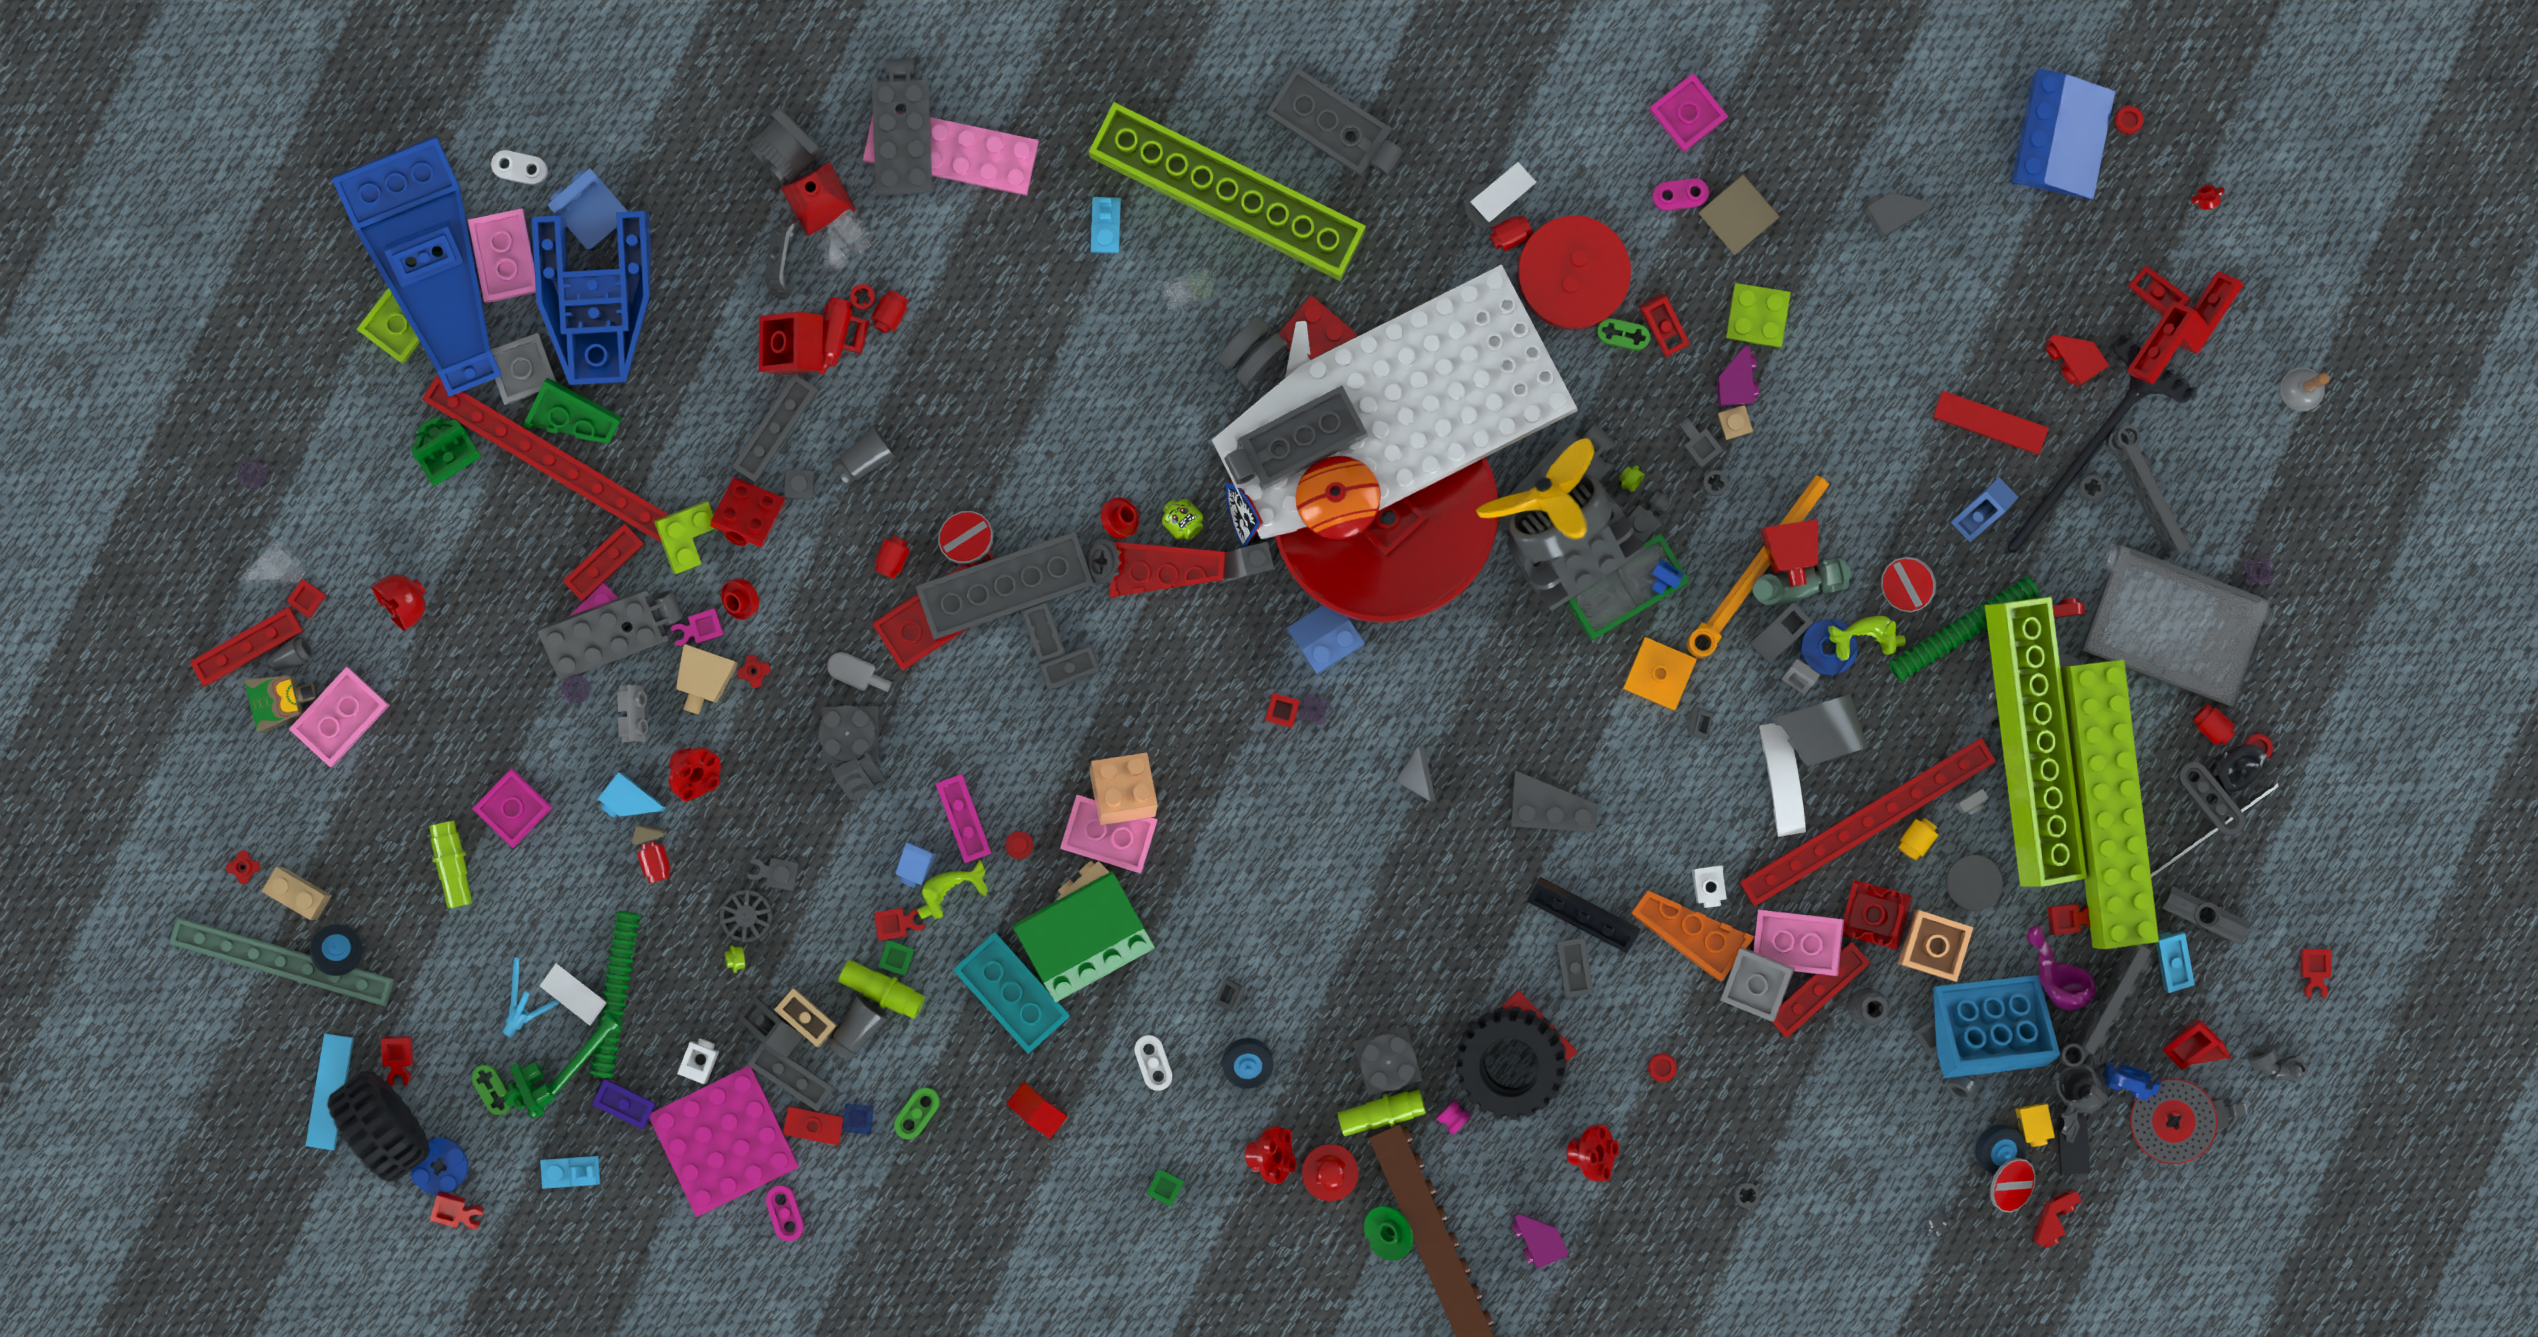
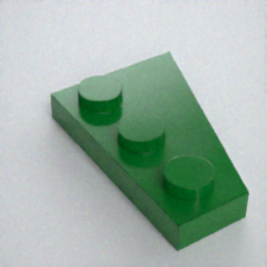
(568, 412)

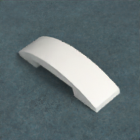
(1783, 780)

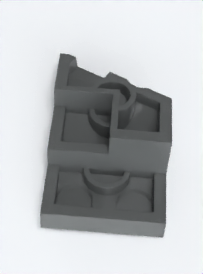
(1824, 730)

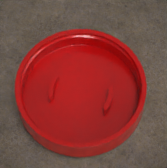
(1573, 272)

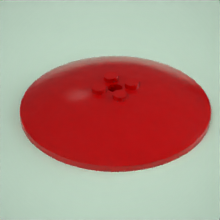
(1403, 566)

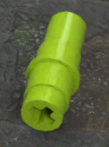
(450, 863)
(882, 989)
(1382, 1112)

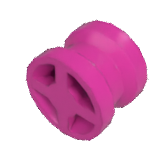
(1453, 1116)

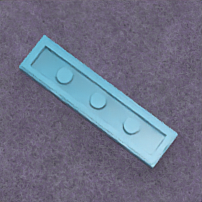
(331, 1075)

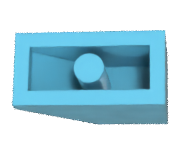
(627, 798)

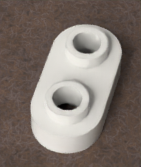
(518, 167)
(1154, 1062)

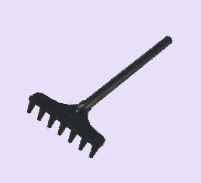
(2165, 384)

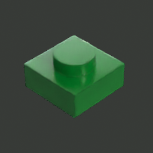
(896, 957)
(1165, 1187)

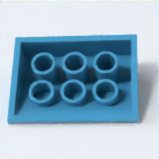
(1993, 1027)

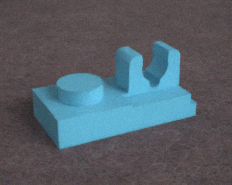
(1105, 225)
(2174, 961)
(570, 1172)

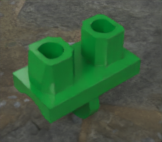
(534, 1098)

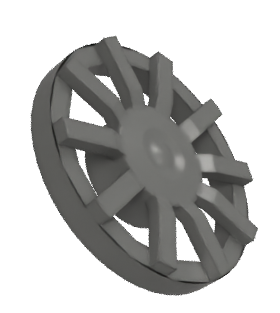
(746, 916)

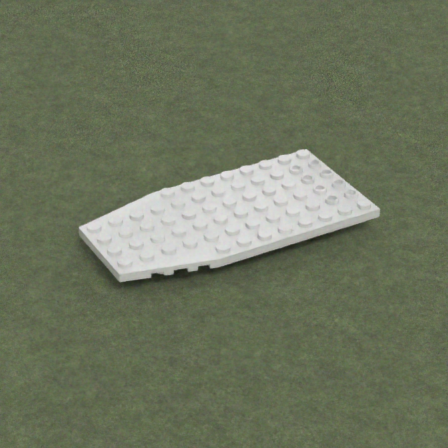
(1429, 391)

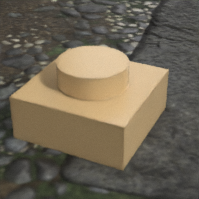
(1735, 422)

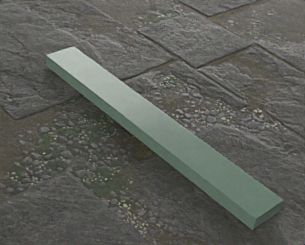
(277, 961)

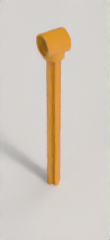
(1756, 569)

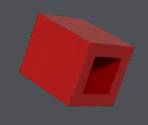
(1282, 710)

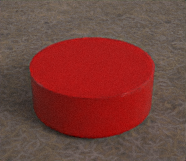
(2128, 120)
(2260, 741)
(1662, 1067)

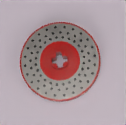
(2171, 1144)

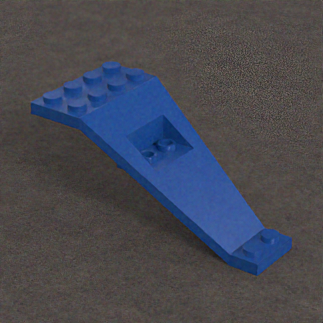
(402, 211)

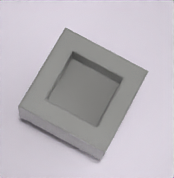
(1800, 676)
(1972, 802)

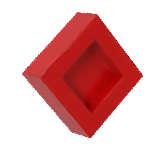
(306, 598)

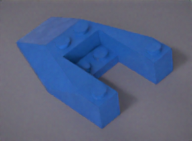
(593, 313)

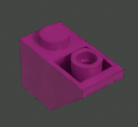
(1736, 382)
(1542, 1240)

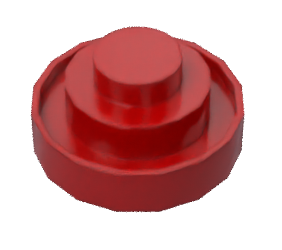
(1119, 517)
(740, 598)

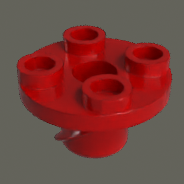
(693, 772)
(1594, 1152)
(1272, 1154)
(1330, 1172)

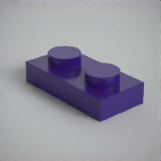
(624, 1104)

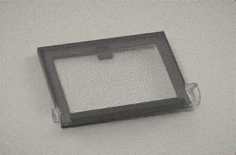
(2175, 624)

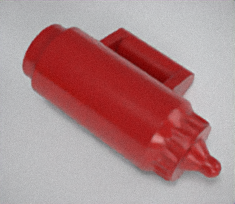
(835, 327)

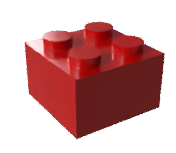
(790, 343)

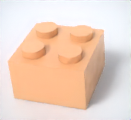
(1123, 788)
(1935, 945)

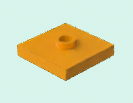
(1659, 673)

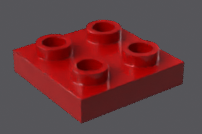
(747, 513)

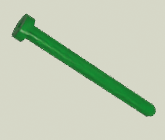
(611, 1022)

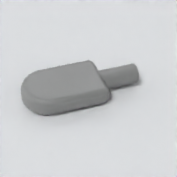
(855, 672)

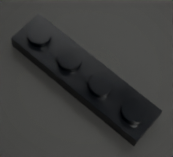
(1583, 915)

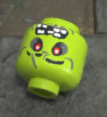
(1182, 519)

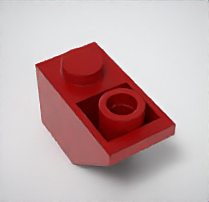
(2081, 358)

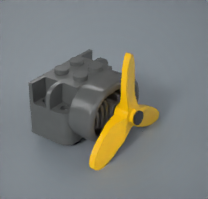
(1566, 529)

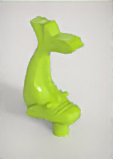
(1877, 626)
(936, 887)

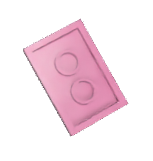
(503, 255)
(339, 717)
(1117, 844)
(1800, 941)

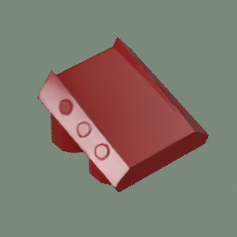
(1876, 914)

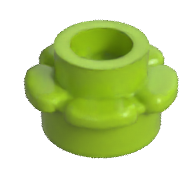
(1631, 478)
(735, 958)

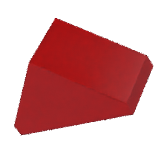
(1036, 1110)

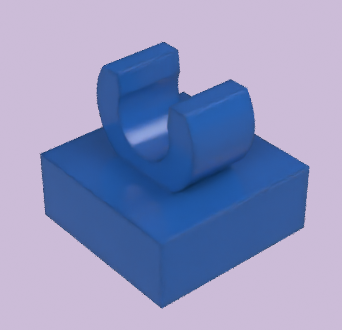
(1666, 575)

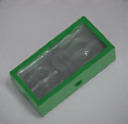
(1624, 591)

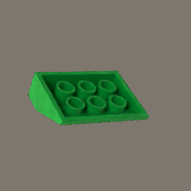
(1083, 936)

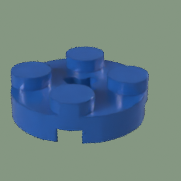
(1812, 648)
(2131, 1079)
(448, 1180)

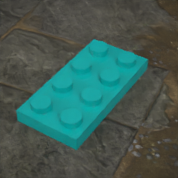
(1011, 992)

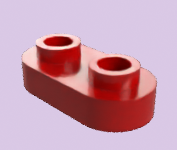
(2069, 607)

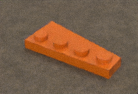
(1697, 937)

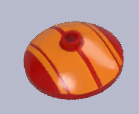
(1342, 514)

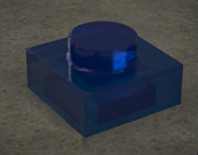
(858, 1118)

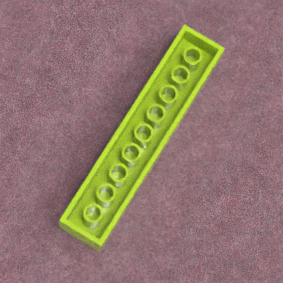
(1227, 191)
(2035, 742)
(2109, 805)

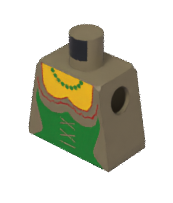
(277, 700)

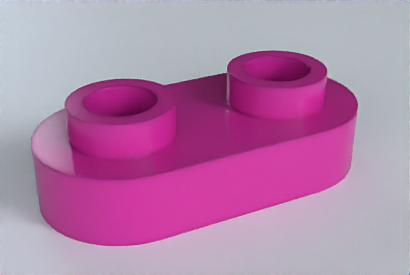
(1680, 194)
(782, 1213)

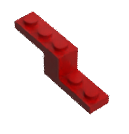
(2185, 327)

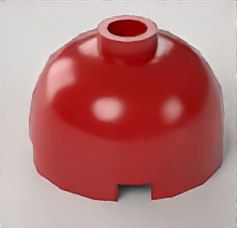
(401, 599)

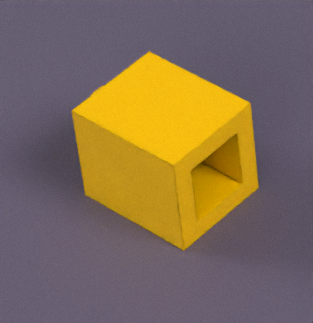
(2035, 1124)

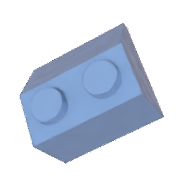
(1325, 638)

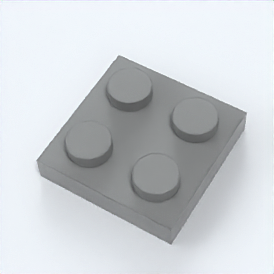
(523, 368)
(1757, 984)

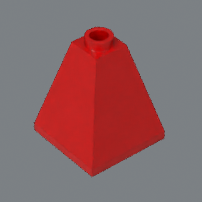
(817, 198)

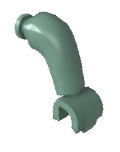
(1776, 590)

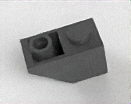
(1781, 632)

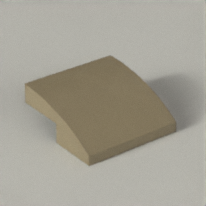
(1739, 214)

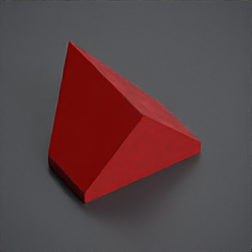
(2195, 1046)

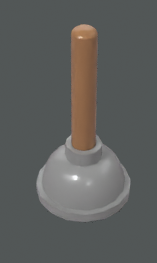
(2303, 388)

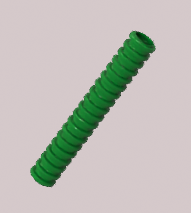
(1958, 632)
(615, 989)

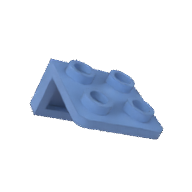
(587, 208)

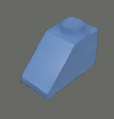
(1984, 509)
(914, 865)

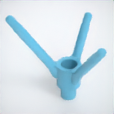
(517, 1013)

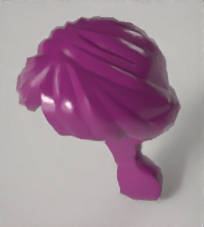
(2066, 984)

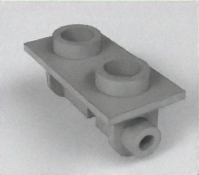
(634, 726)

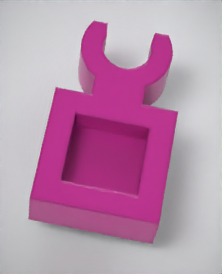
(703, 627)

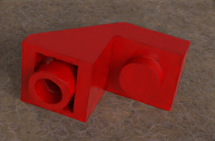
(2049, 1226)

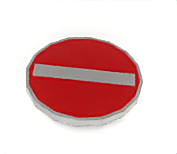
(965, 537)
(1908, 584)
(2012, 1185)

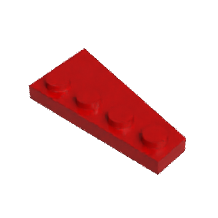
(1164, 567)

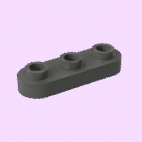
(2208, 786)

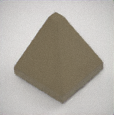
(647, 833)

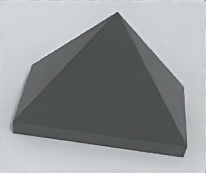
(1417, 775)

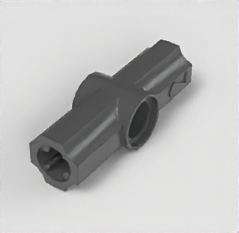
(2220, 921)

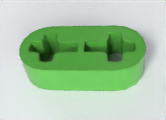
(1622, 341)
(486, 1093)

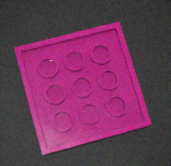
(723, 1140)

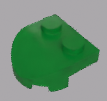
(443, 449)

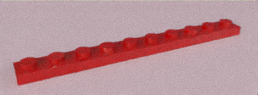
(546, 458)
(1867, 821)

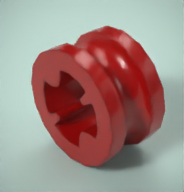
(871, 294)

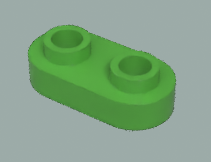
(916, 1112)

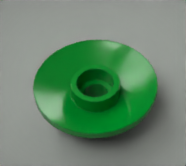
(1388, 1233)

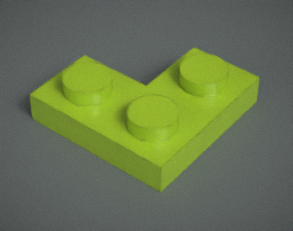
(677, 534)

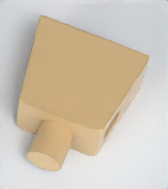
(703, 677)

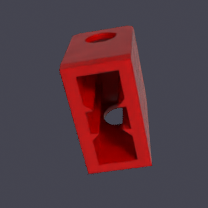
(1792, 548)

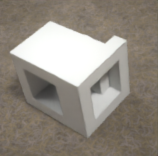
(1701, 878)
(691, 1069)

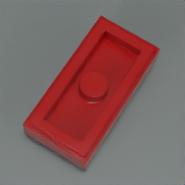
(813, 1125)

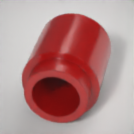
(1511, 233)
(889, 312)
(892, 556)
(2214, 725)
(654, 862)

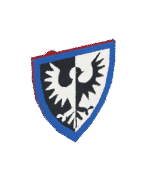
(1244, 523)

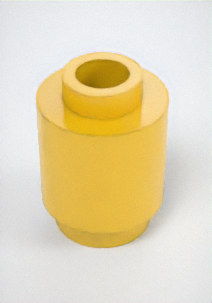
(1918, 838)

